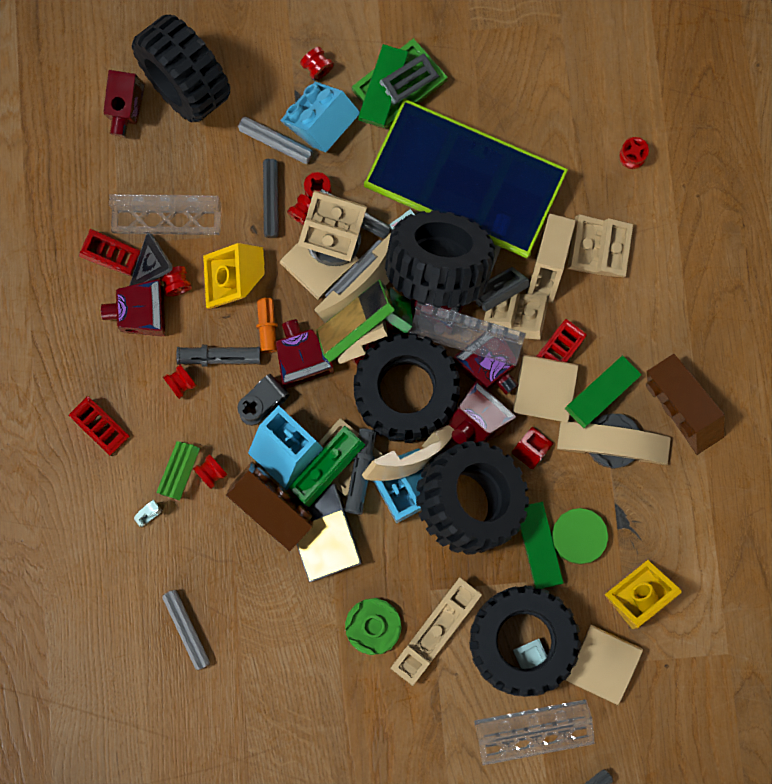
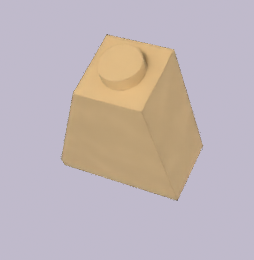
(551, 256)

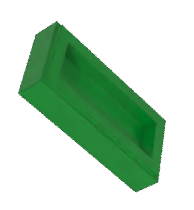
(402, 315)

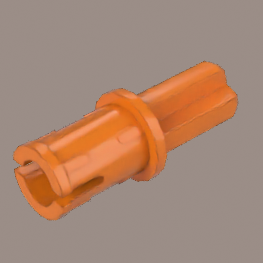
(266, 325)

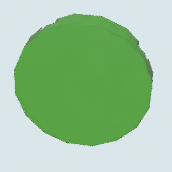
(580, 536)
(373, 626)

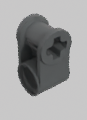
(264, 398)

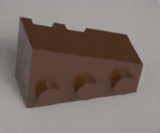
(686, 403)
(270, 506)

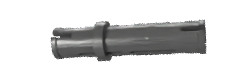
(217, 355)
(358, 484)

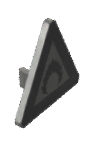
(151, 262)

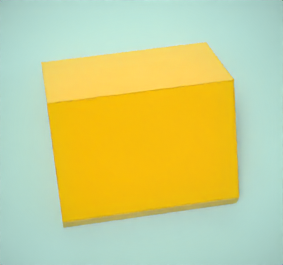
(642, 594)

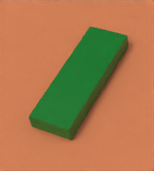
(377, 102)
(603, 391)
(326, 466)
(540, 548)

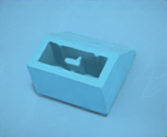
(320, 115)
(283, 447)
(401, 493)

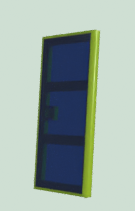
(462, 171)

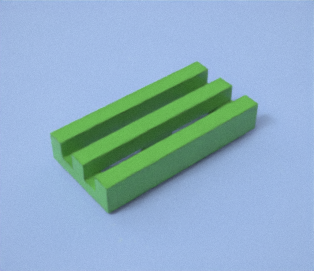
(178, 470)

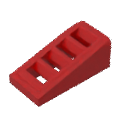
(92, 236)
(571, 329)
(82, 408)

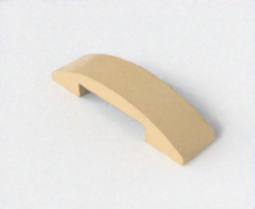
(376, 270)
(614, 442)
(392, 467)
(436, 631)

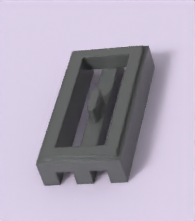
(391, 90)
(502, 288)

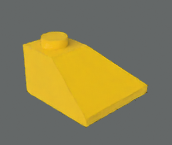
(232, 273)

